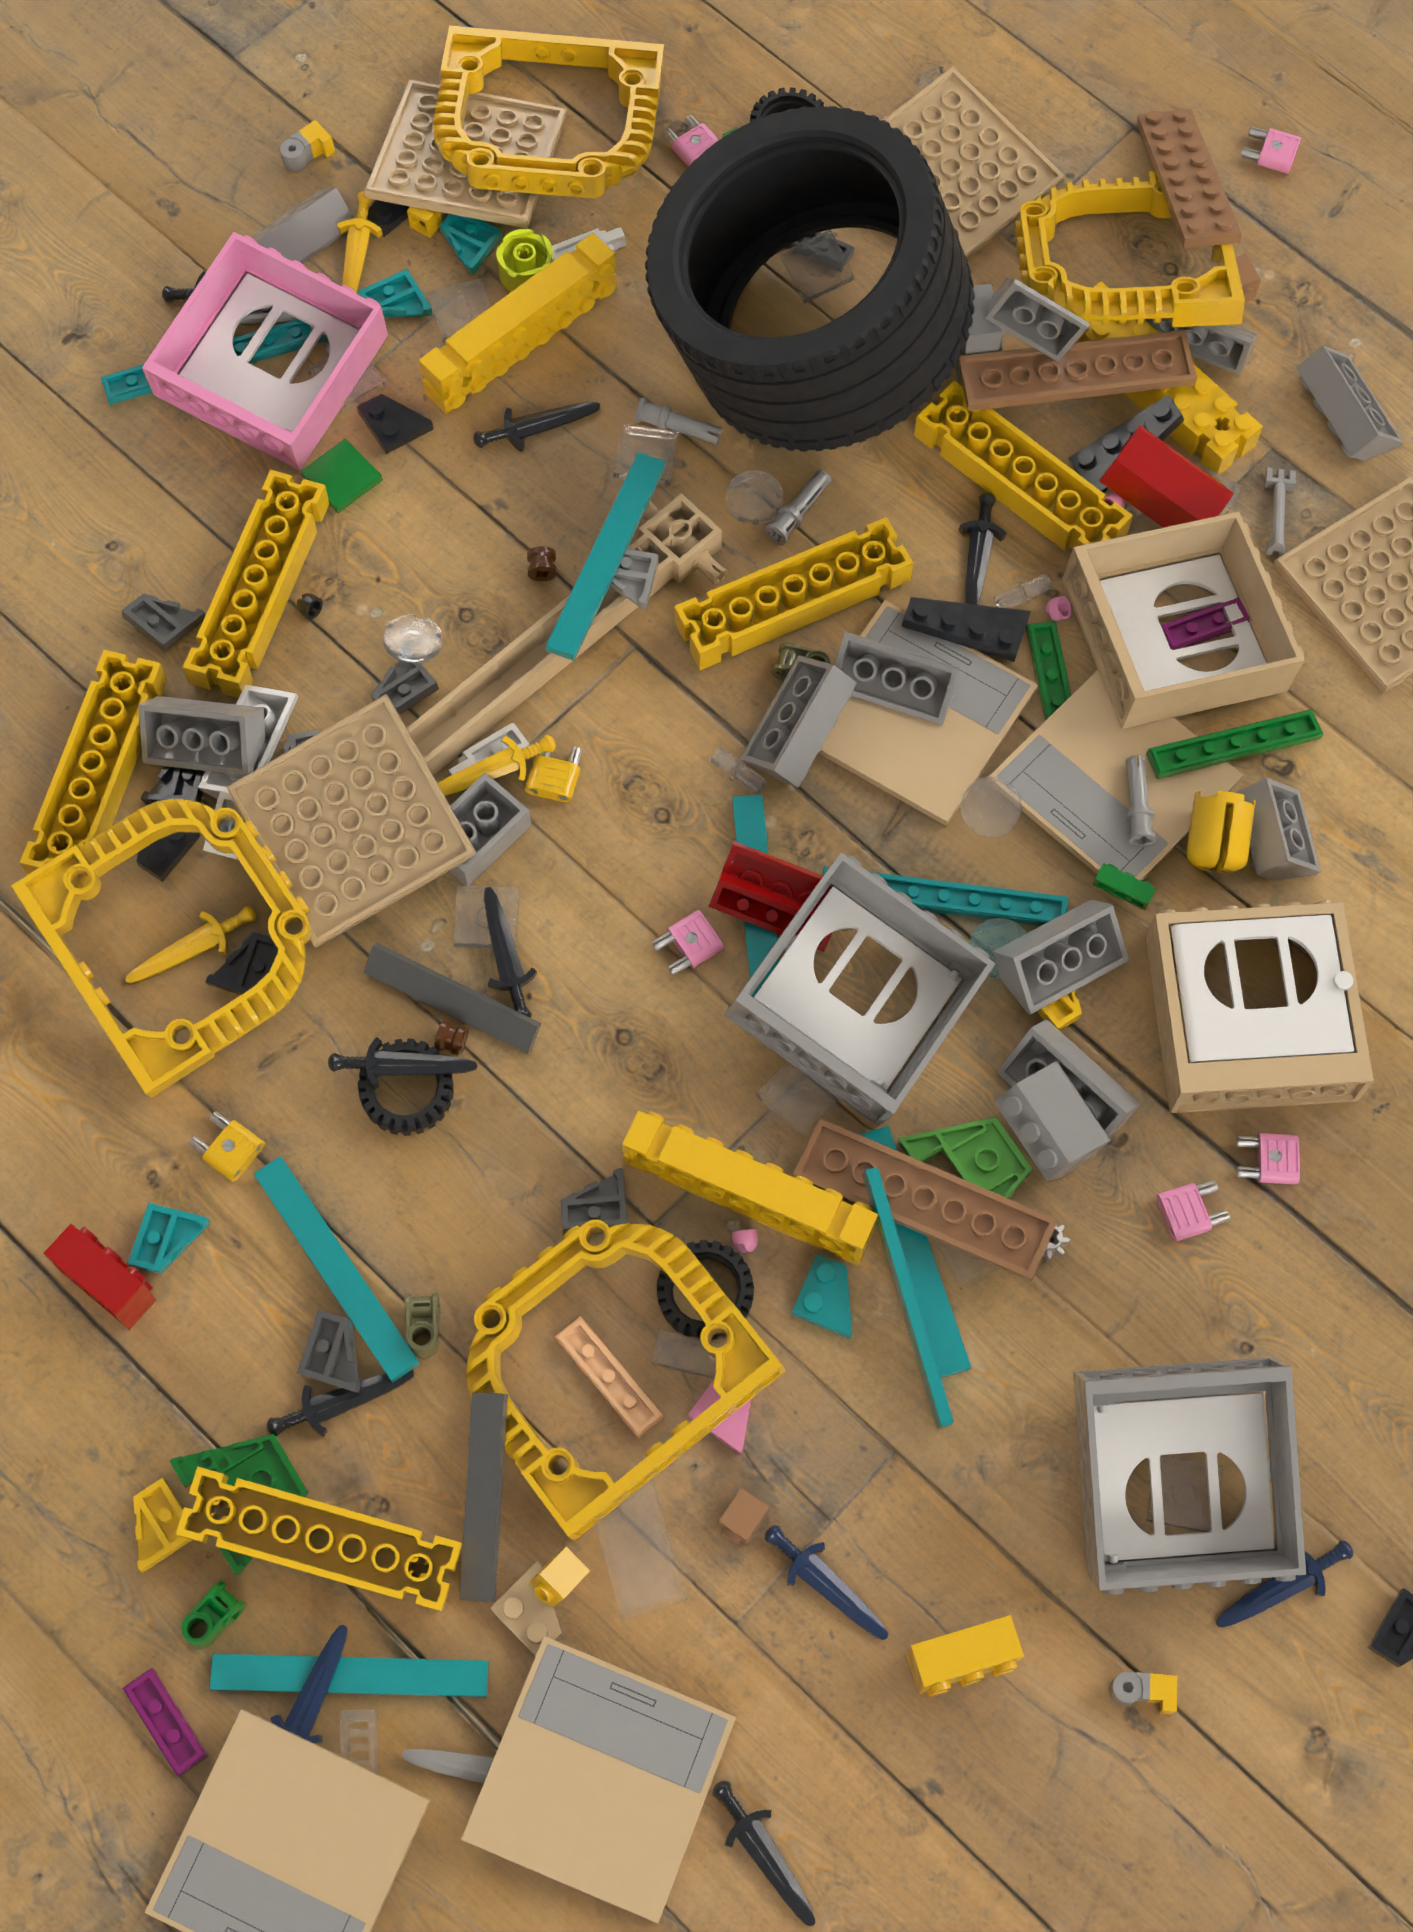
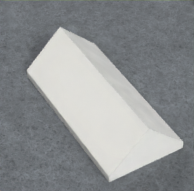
(277, 710)

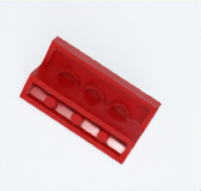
(1164, 482)
(764, 890)

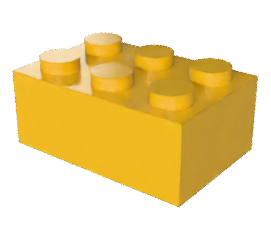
(965, 1656)

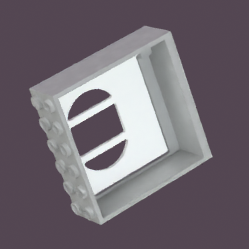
(828, 1037)
(1122, 1434)

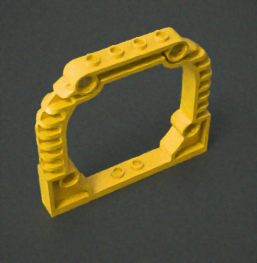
(478, 51)
(1188, 302)
(53, 902)
(742, 1364)

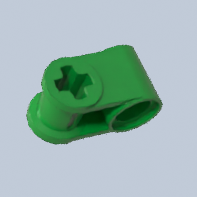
(213, 1614)

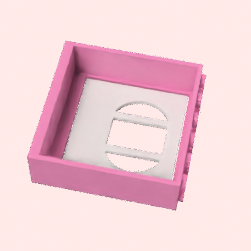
(240, 398)

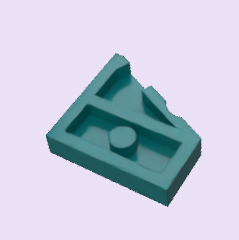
(470, 239)
(398, 296)
(164, 1237)
(825, 1297)

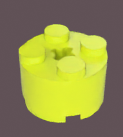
(522, 256)

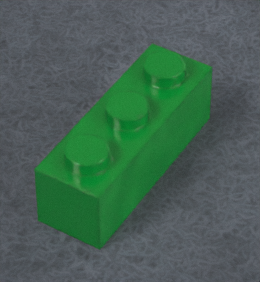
(1124, 886)

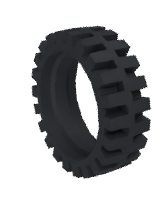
(783, 101)
(412, 1122)
(714, 1252)

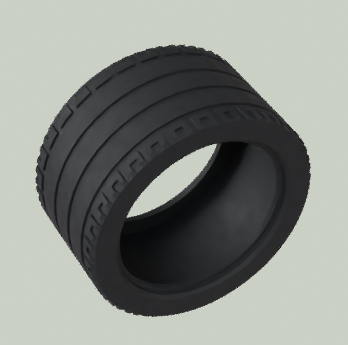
(762, 193)

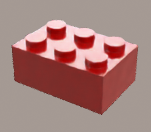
(101, 1274)

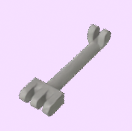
(1280, 486)

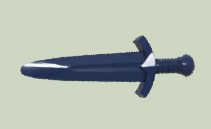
(825, 1582)
(1275, 1591)
(310, 1700)

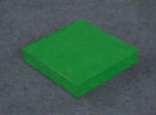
(343, 473)

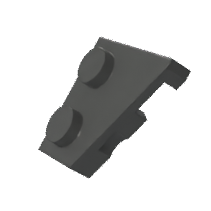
(161, 620)
(406, 685)
(596, 1201)
(331, 1352)

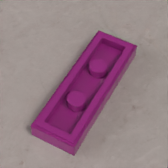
(1201, 625)
(165, 1722)

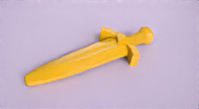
(357, 242)
(497, 765)
(192, 945)

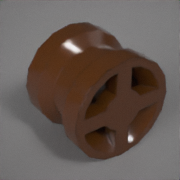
(541, 563)
(451, 1038)

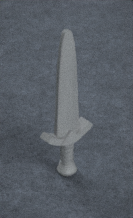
(451, 1763)

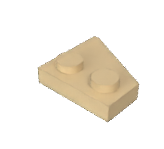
(526, 1614)

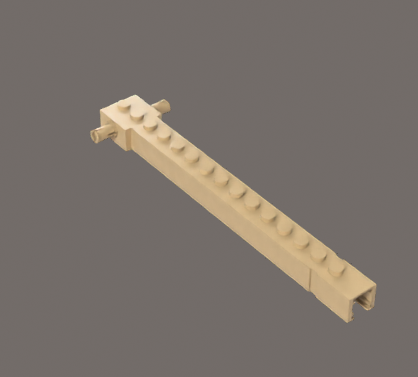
(683, 542)

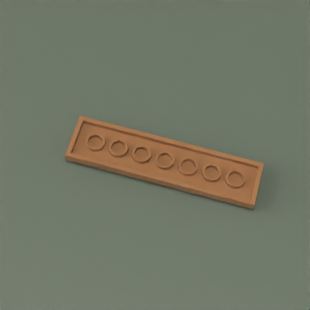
(1188, 178)
(1083, 372)
(930, 1199)

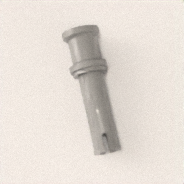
(665, 418)
(791, 515)
(1139, 814)

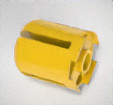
(1220, 832)

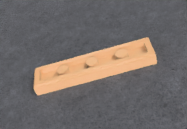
(609, 1377)

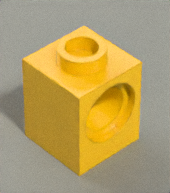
(558, 1577)

